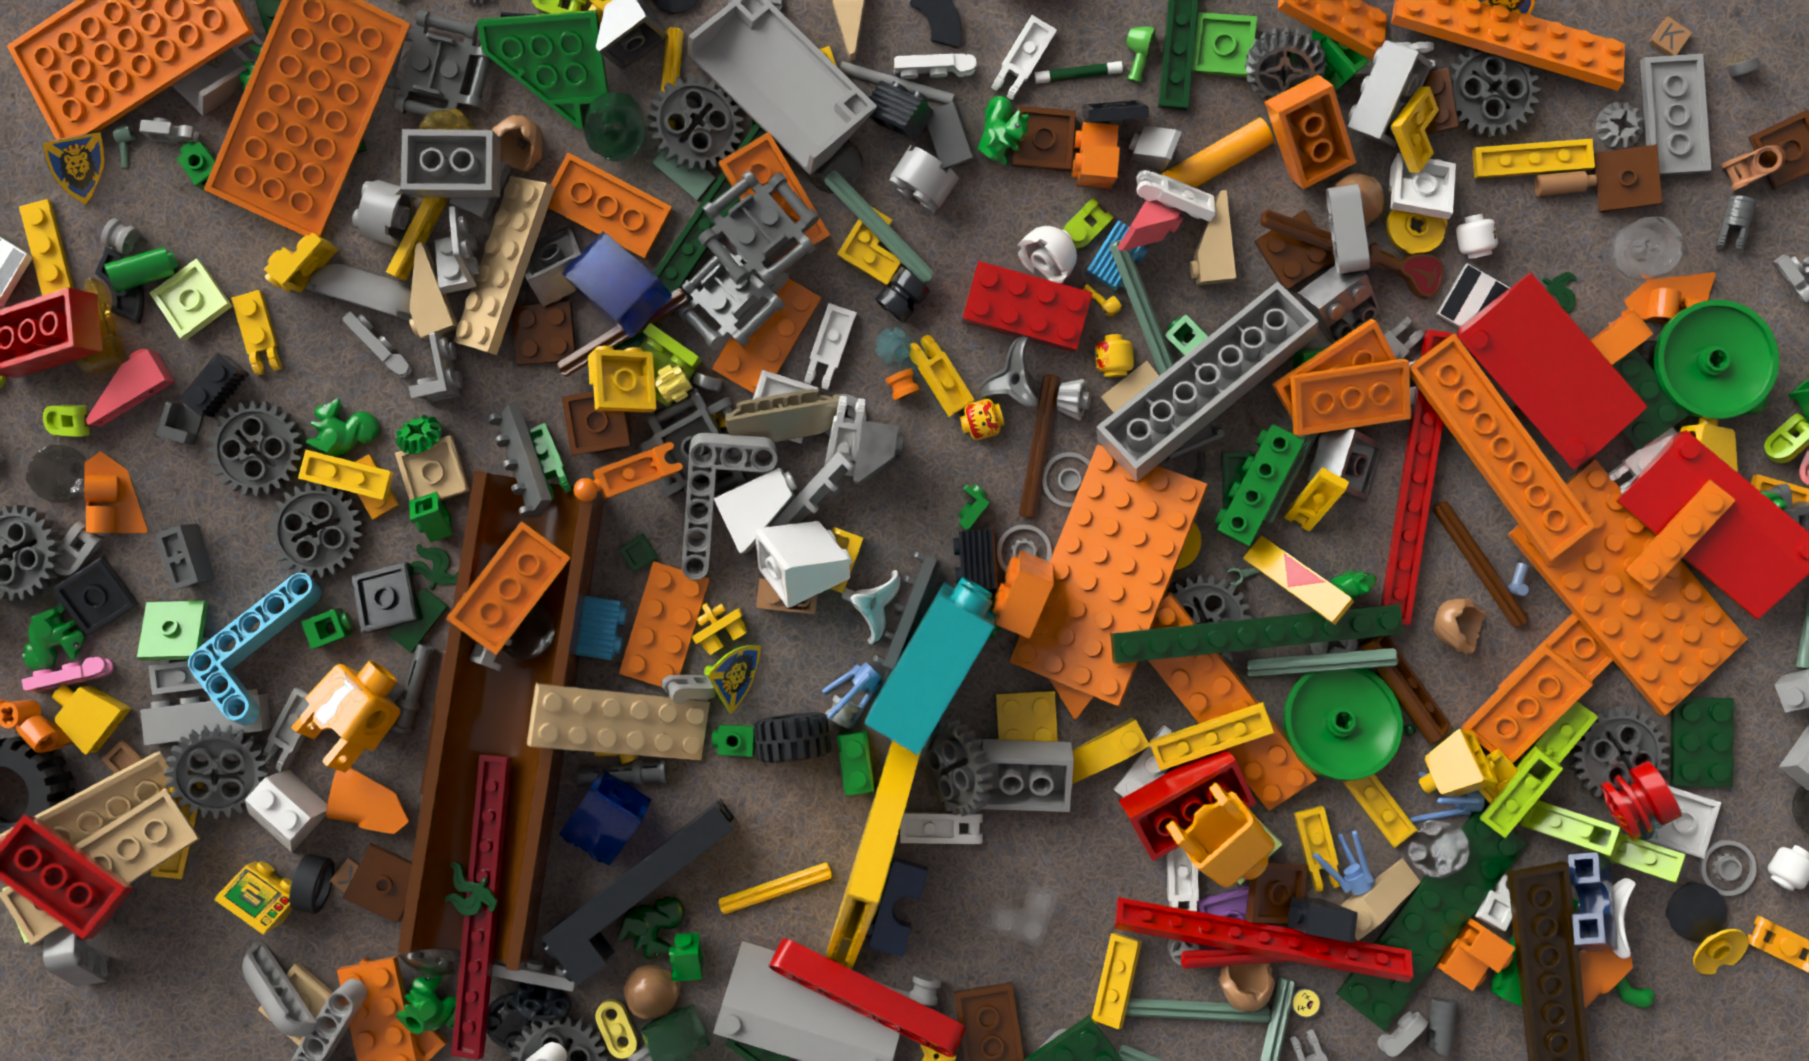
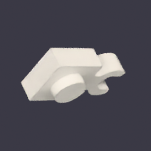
(1496, 907)

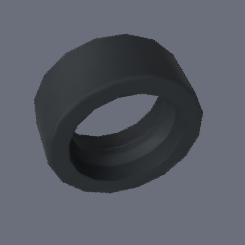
(311, 883)

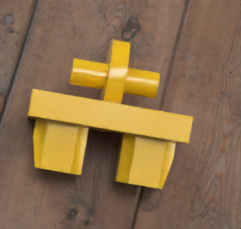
(708, 636)

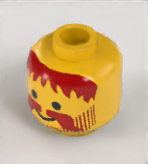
(1114, 356)
(982, 419)

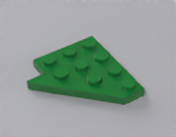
(550, 57)

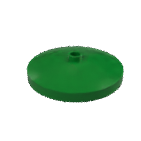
(1741, 353)
(1368, 718)

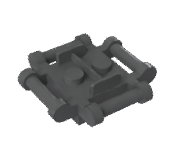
(440, 67)
(759, 229)
(736, 308)
(681, 435)

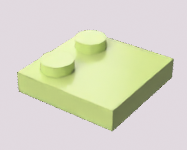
(190, 299)

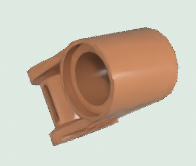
(1751, 166)

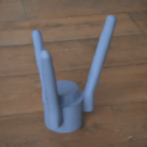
(864, 679)
(1465, 804)
(1356, 877)

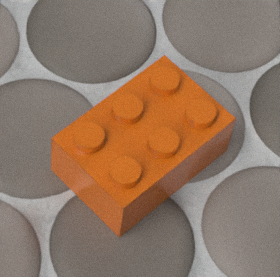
(1310, 131)
(1023, 594)

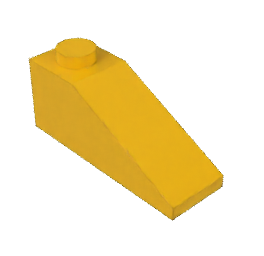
(1108, 749)

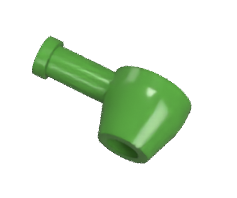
(1138, 41)

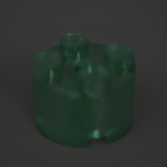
(599, 129)
(675, 1035)

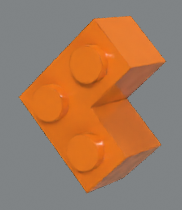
(1098, 155)
(1473, 953)

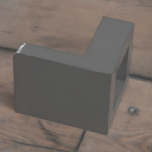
(179, 423)

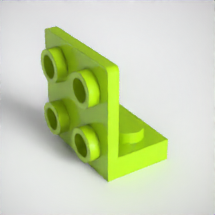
(667, 352)

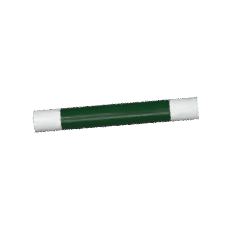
(1078, 72)

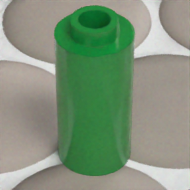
(141, 269)

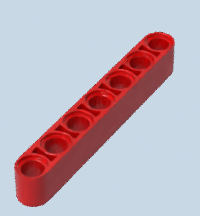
(867, 997)

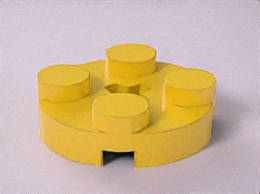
(1409, 240)

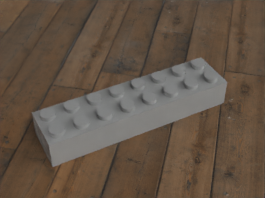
(1207, 381)

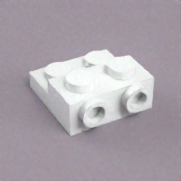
(1423, 192)

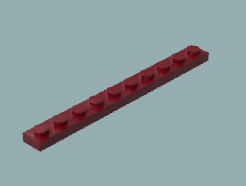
(480, 928)

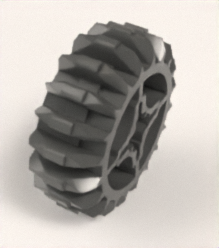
(1266, 66)

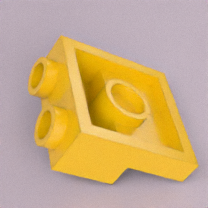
(293, 269)
(622, 379)

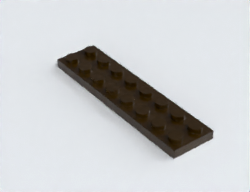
(1548, 963)

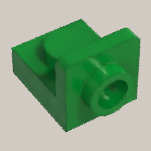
(971, 512)

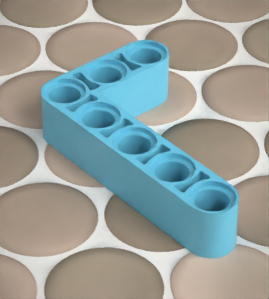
(247, 643)

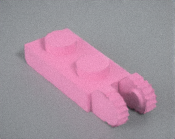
(70, 674)

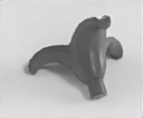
(1014, 377)

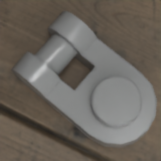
(75, 558)
(688, 687)
(1409, 1029)

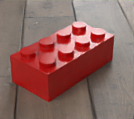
(1026, 307)
(49, 332)
(1179, 796)
(60, 877)

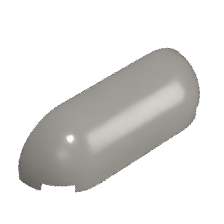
(362, 289)
(276, 992)

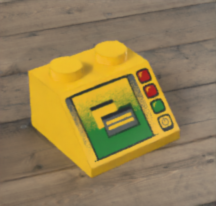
(258, 896)

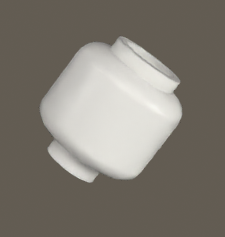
(1477, 236)
(1790, 868)

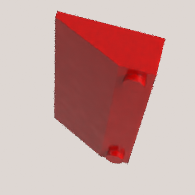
(1551, 370)
(1753, 547)

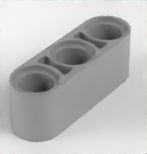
(1347, 228)

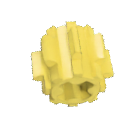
(672, 383)

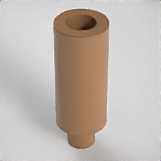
(1563, 183)

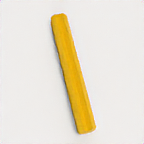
(672, 60)
(775, 888)

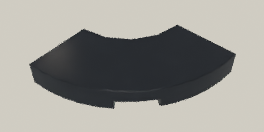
(942, 20)
(127, 302)

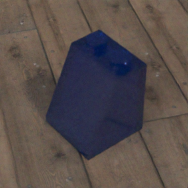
(617, 284)
(605, 817)

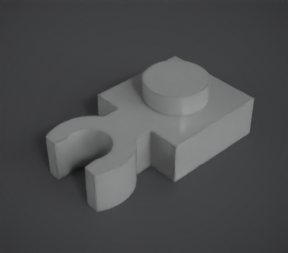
(164, 131)
(1792, 270)

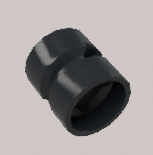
(902, 295)

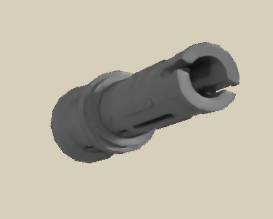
(409, 701)
(638, 772)

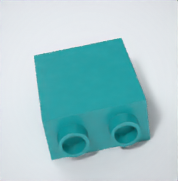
(933, 664)

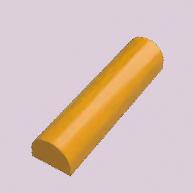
(1223, 154)

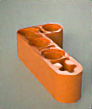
(1622, 335)

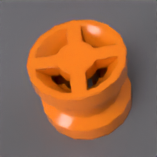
(902, 384)

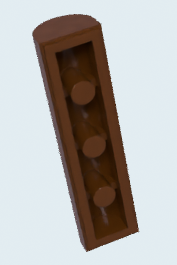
(1410, 692)

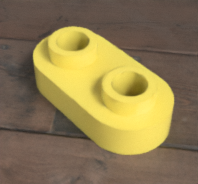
(614, 1028)

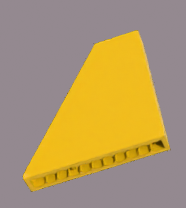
(873, 856)

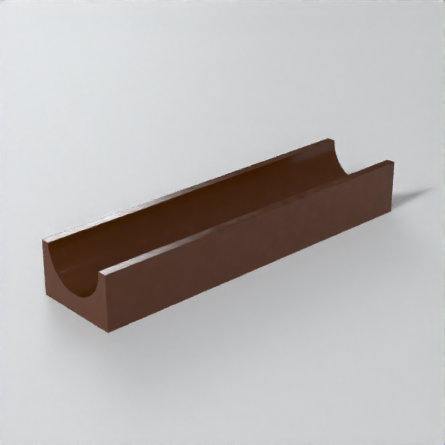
(491, 715)

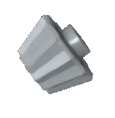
(1074, 398)

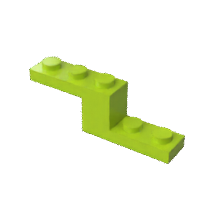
(1537, 769)
(1606, 839)

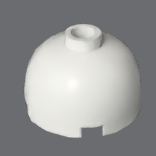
(1048, 248)

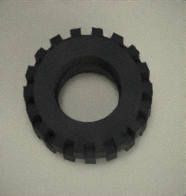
(792, 737)

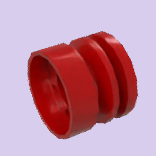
(1637, 802)

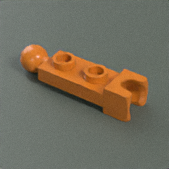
(628, 474)

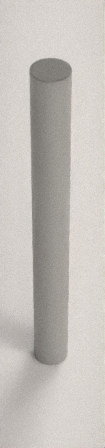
(875, 77)

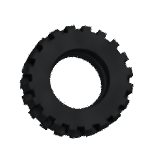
(40, 771)

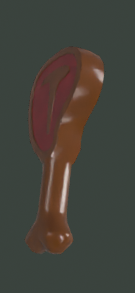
(1421, 271)

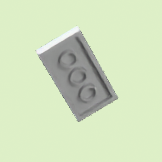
(1676, 112)

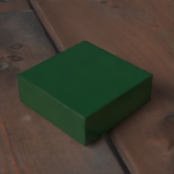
(638, 553)

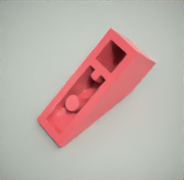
(1151, 225)
(132, 384)

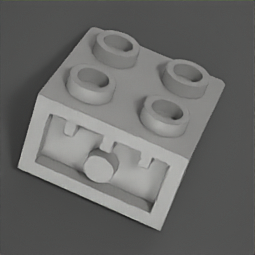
(455, 256)
(448, 381)

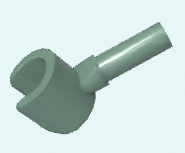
(122, 136)
(1245, 573)

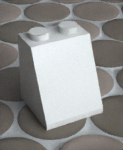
(755, 506)
(801, 560)
(286, 808)

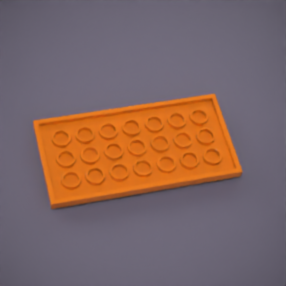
(114, 55)
(307, 110)
(1109, 573)
(1657, 637)

